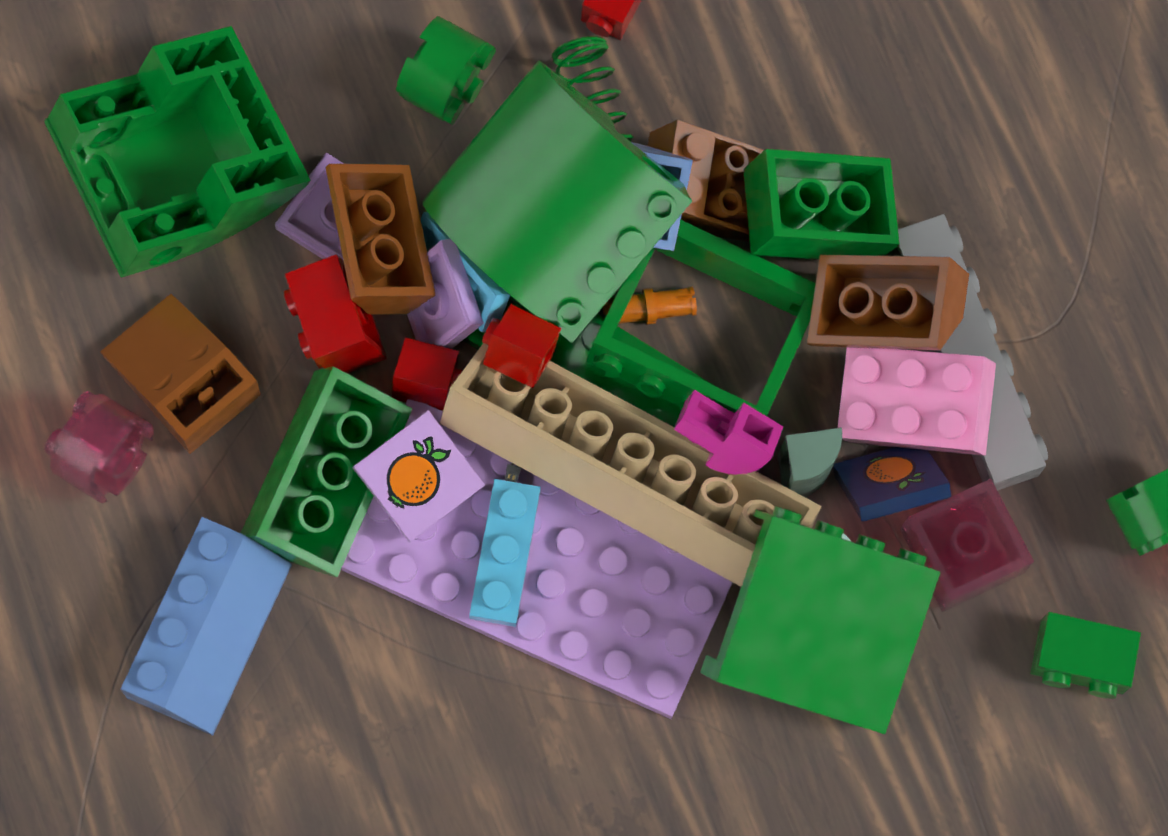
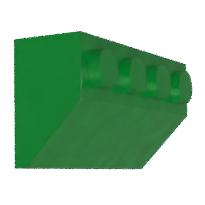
(312, 493)

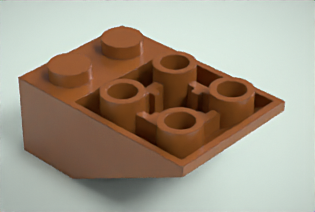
(714, 179)
(182, 372)

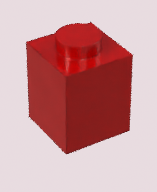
(608, 16)
(520, 345)
(425, 373)

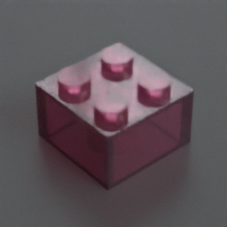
(969, 543)

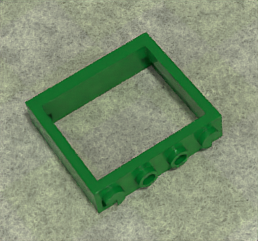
(732, 267)

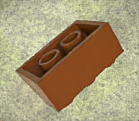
(381, 237)
(887, 302)

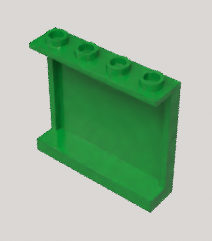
(825, 621)

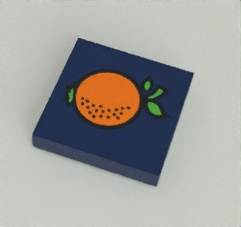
(891, 481)

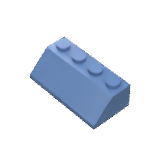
(206, 626)

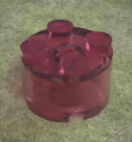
(99, 446)

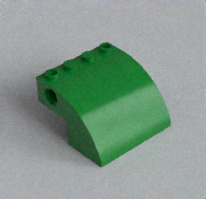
(176, 151)
(555, 202)

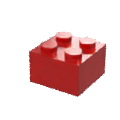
(332, 324)

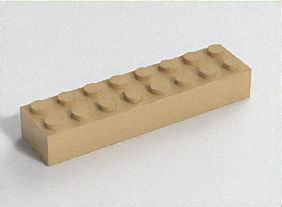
(619, 462)

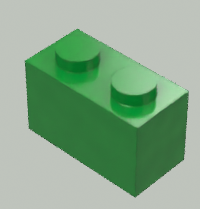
(1085, 655)

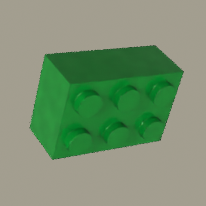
(820, 205)

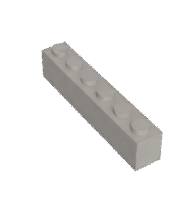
(1012, 448)

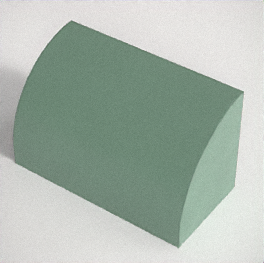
(808, 459)

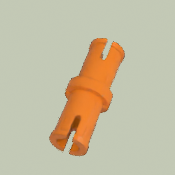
(657, 305)

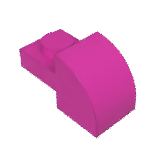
(735, 441)

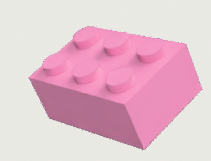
(917, 400)

